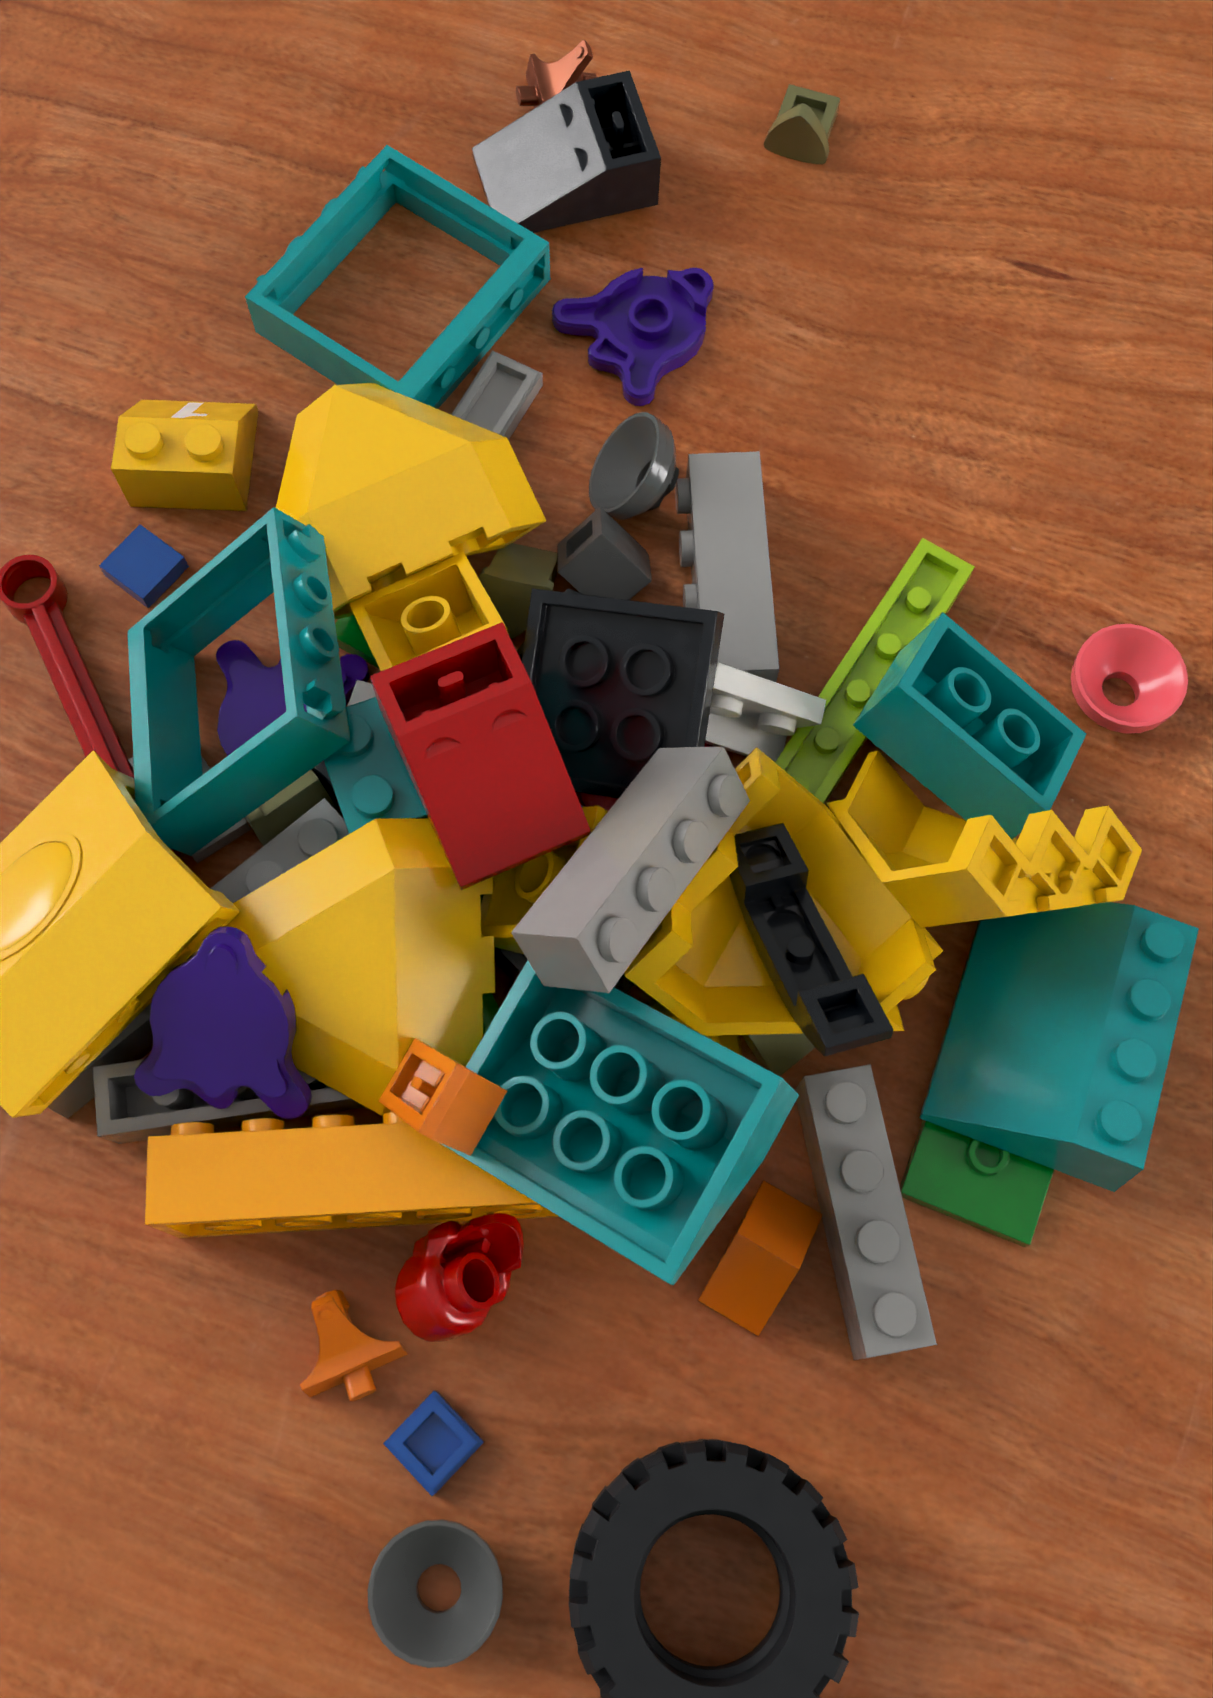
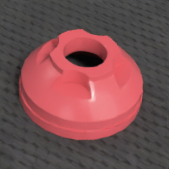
(1140, 659)

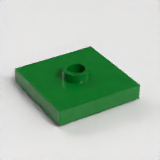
(976, 1183)

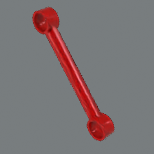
(63, 659)

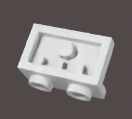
(757, 712)

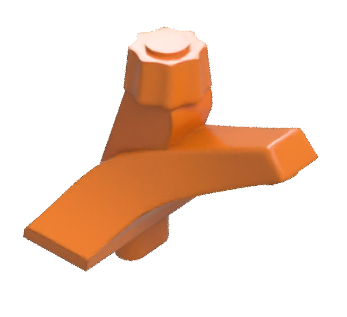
(345, 1351)

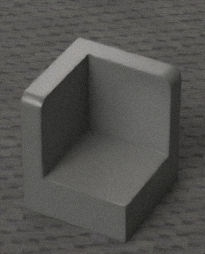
(603, 559)

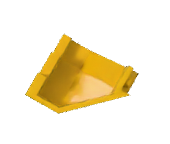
(399, 487)
(971, 868)
(374, 954)
(704, 957)

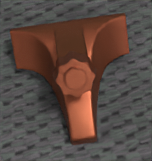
(551, 78)

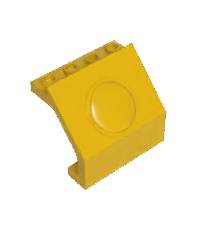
(87, 930)

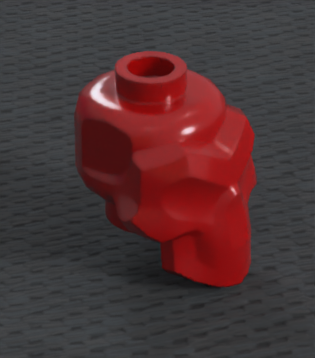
(458, 1275)

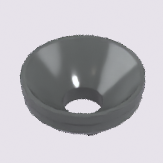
(634, 467)
(406, 1623)

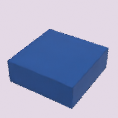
(144, 566)
(433, 1442)

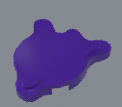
(641, 326)
(257, 692)
(223, 1029)

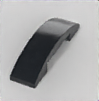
(797, 948)

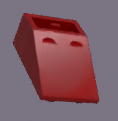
(480, 755)

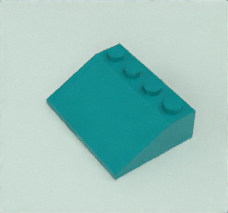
(1064, 1037)
(623, 1119)

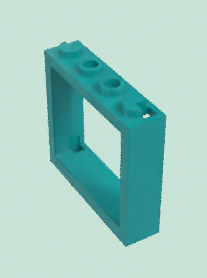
(346, 221)
(169, 781)

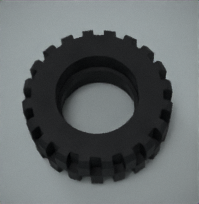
(728, 1481)

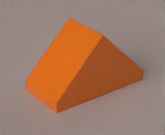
(442, 1098)
(761, 1258)

